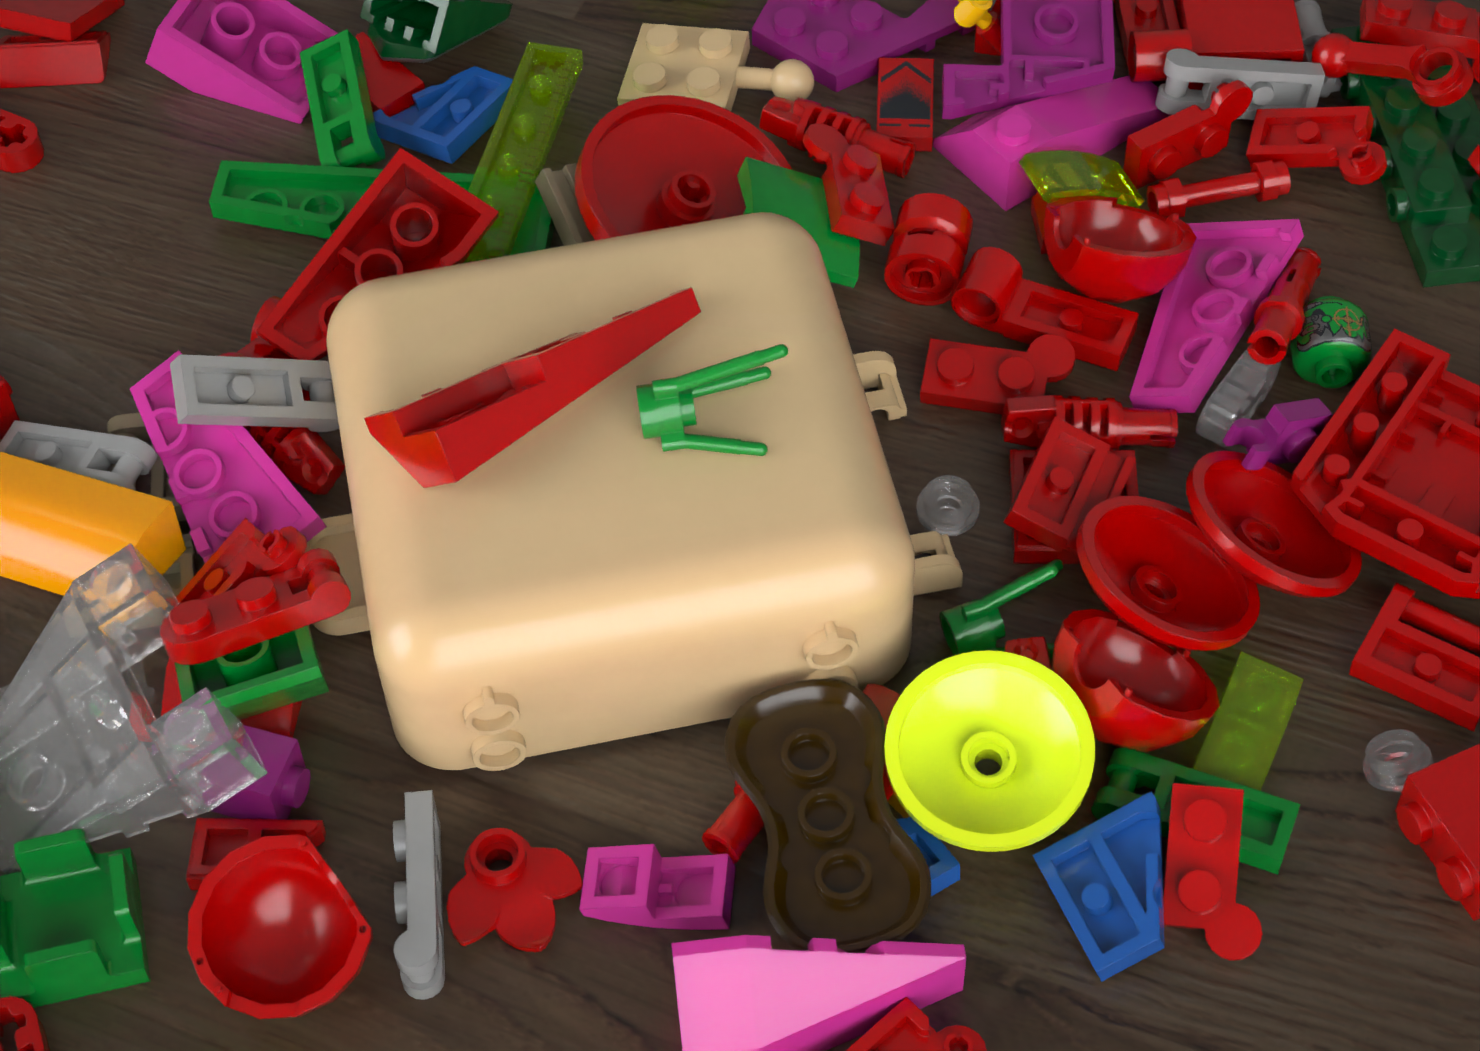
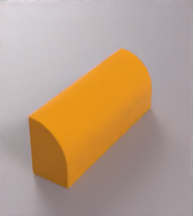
(68, 523)

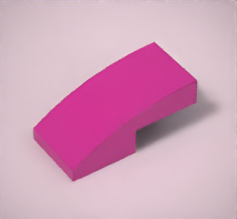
(655, 891)

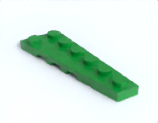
(318, 199)

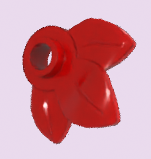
(514, 899)

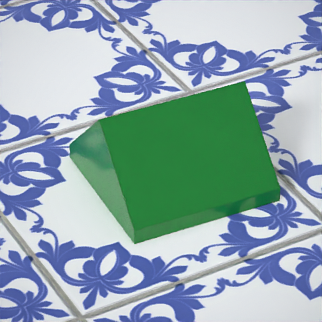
(259, 675)

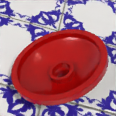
(1267, 529)
(1164, 575)

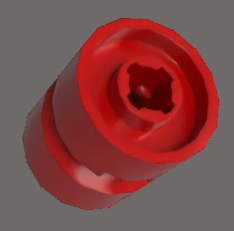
(928, 249)

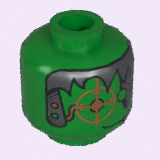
(1332, 341)

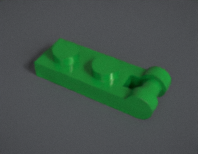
(340, 102)
(1265, 817)

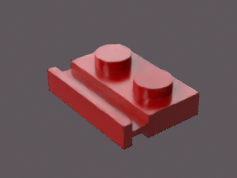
(1064, 483)

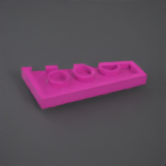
(1210, 309)
(218, 471)

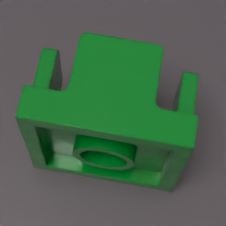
(70, 921)

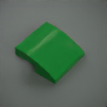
(804, 201)

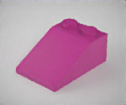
(239, 52)

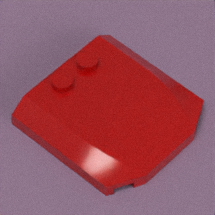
(1403, 467)

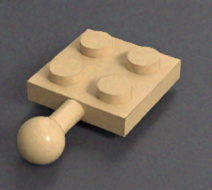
(705, 67)

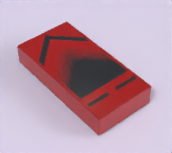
(906, 100)

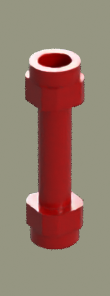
(1264, 181)

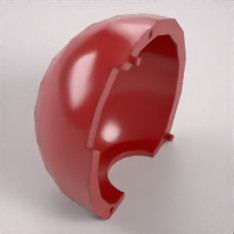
(1114, 248)
(1131, 685)
(276, 930)

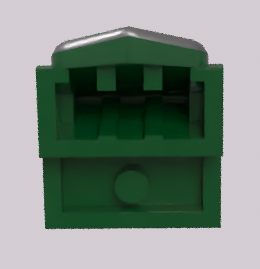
(428, 28)

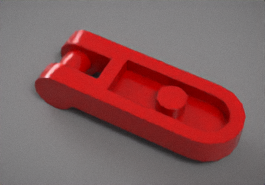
(256, 610)

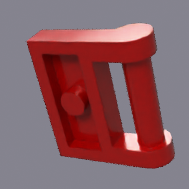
(1420, 665)

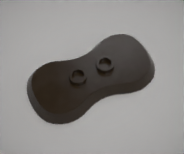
(835, 851)

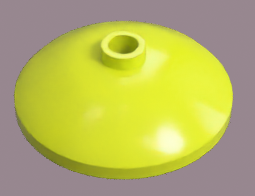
(999, 711)

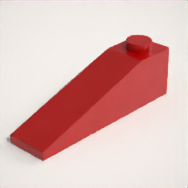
(399, 226)

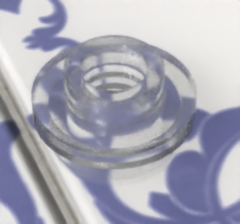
(952, 493)
(1394, 757)

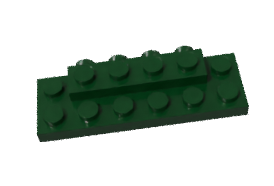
(1427, 173)

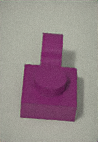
(1282, 435)

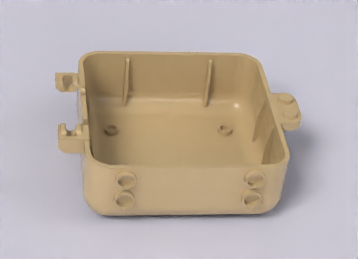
(583, 569)

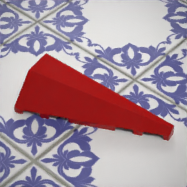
(481, 415)

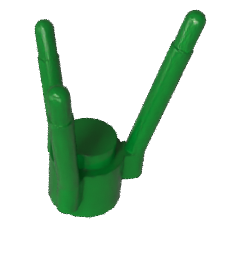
(669, 405)
(979, 622)

